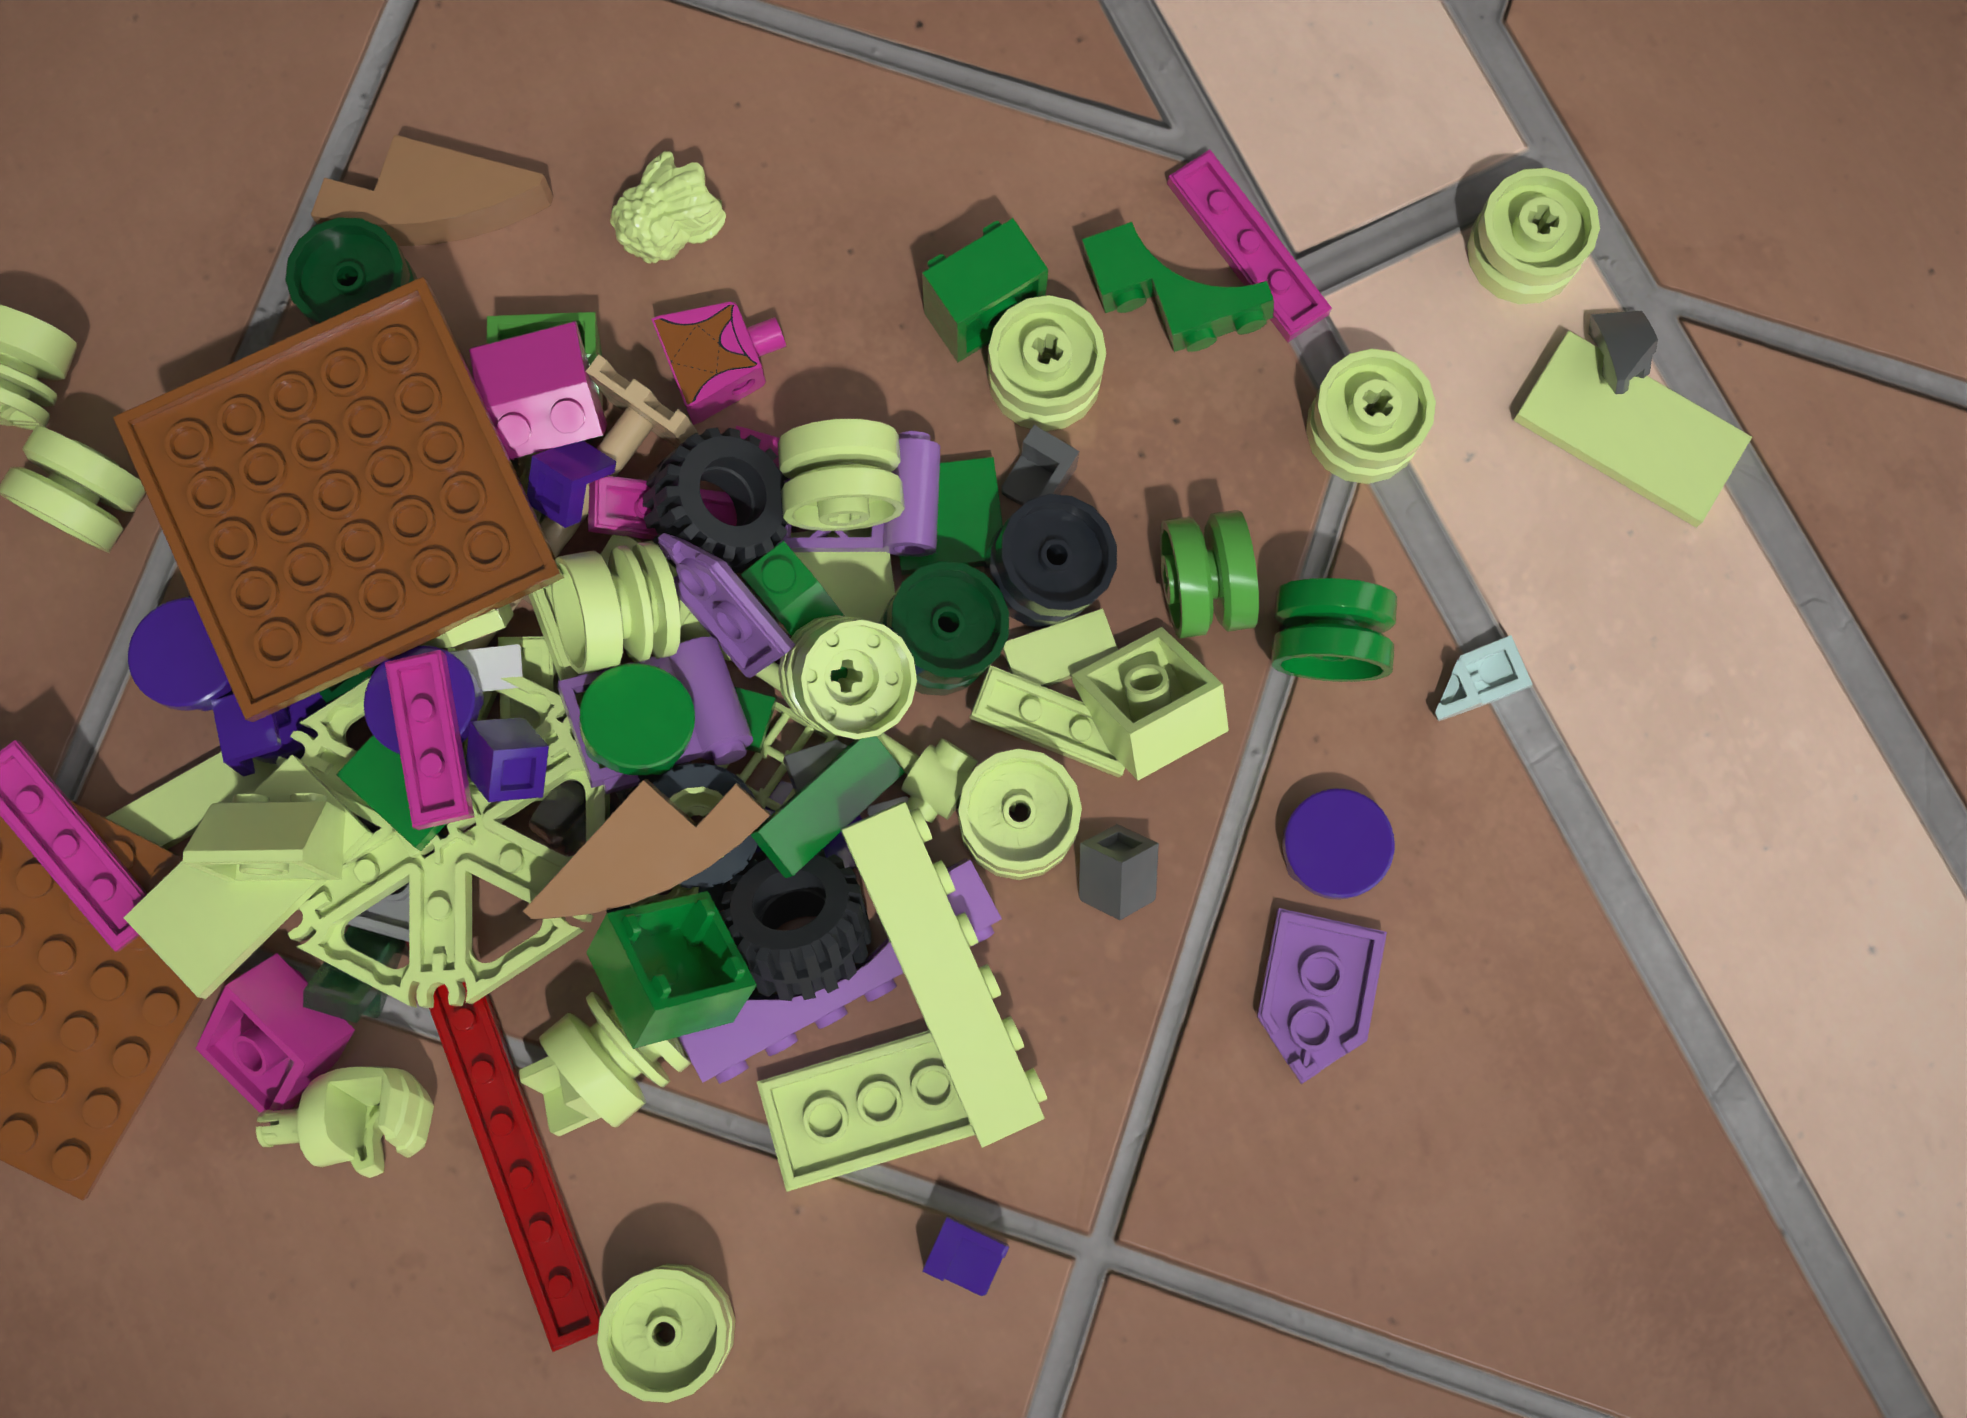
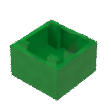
(979, 284)
(670, 969)

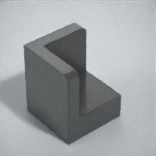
(1041, 469)
(1118, 871)

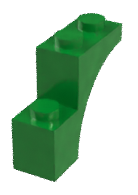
(1190, 310)

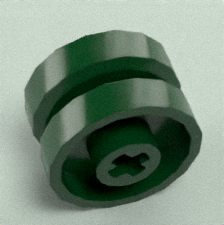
(343, 267)
(971, 621)

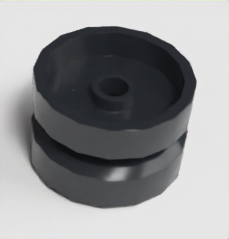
(1051, 559)

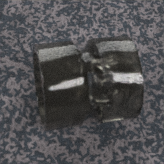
(562, 817)

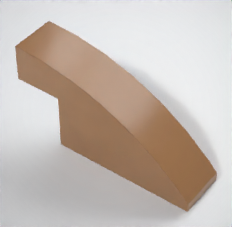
(436, 195)
(646, 851)

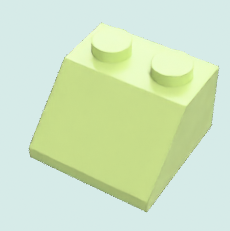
(1152, 702)
(269, 839)

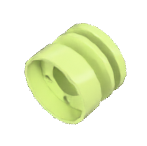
(30, 352)
(616, 607)
(877, 683)
(604, 1064)

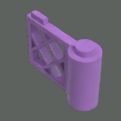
(910, 533)
(720, 723)

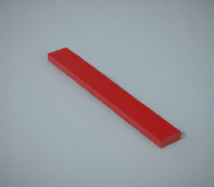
(518, 1169)

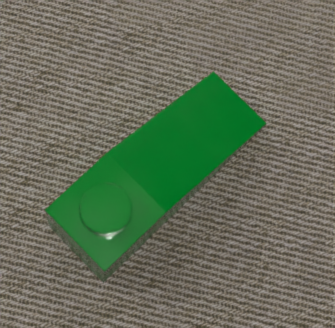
(790, 593)

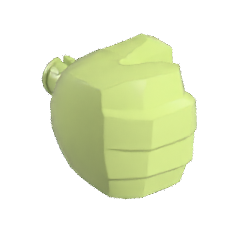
(347, 1115)

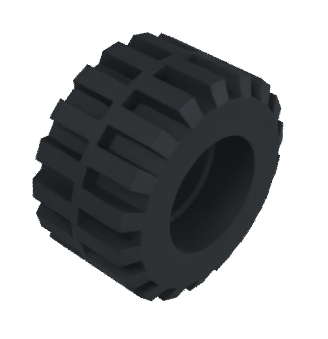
(739, 470)
(806, 956)

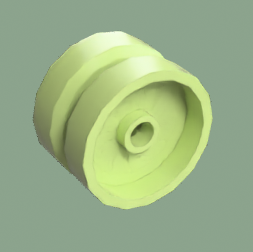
(1533, 235)
(1046, 362)
(1370, 416)
(840, 475)
(73, 489)
(1014, 847)
(630, 1331)

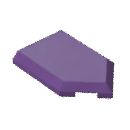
(725, 607)
(1319, 989)

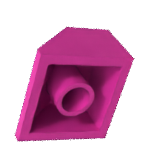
(538, 389)
(267, 1038)

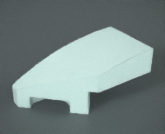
(1484, 678)

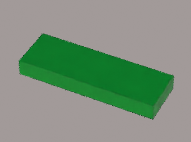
(826, 804)

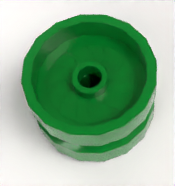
(1334, 630)

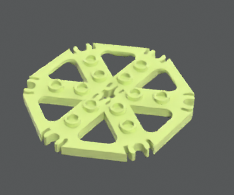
(442, 881)

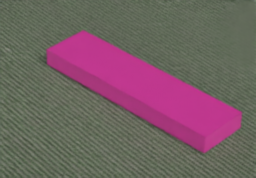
(1248, 243)
(67, 846)

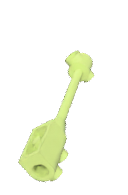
(932, 779)

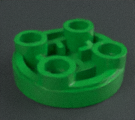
(636, 719)

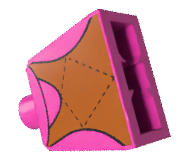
(715, 355)

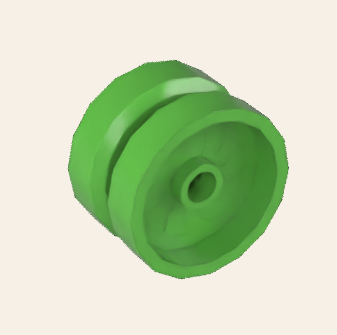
(1209, 573)

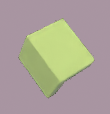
(563, 1105)

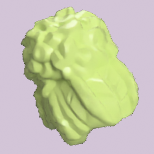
(666, 211)

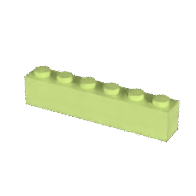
(943, 972)

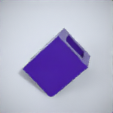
(561, 477)
(244, 739)
(506, 759)
(965, 1256)

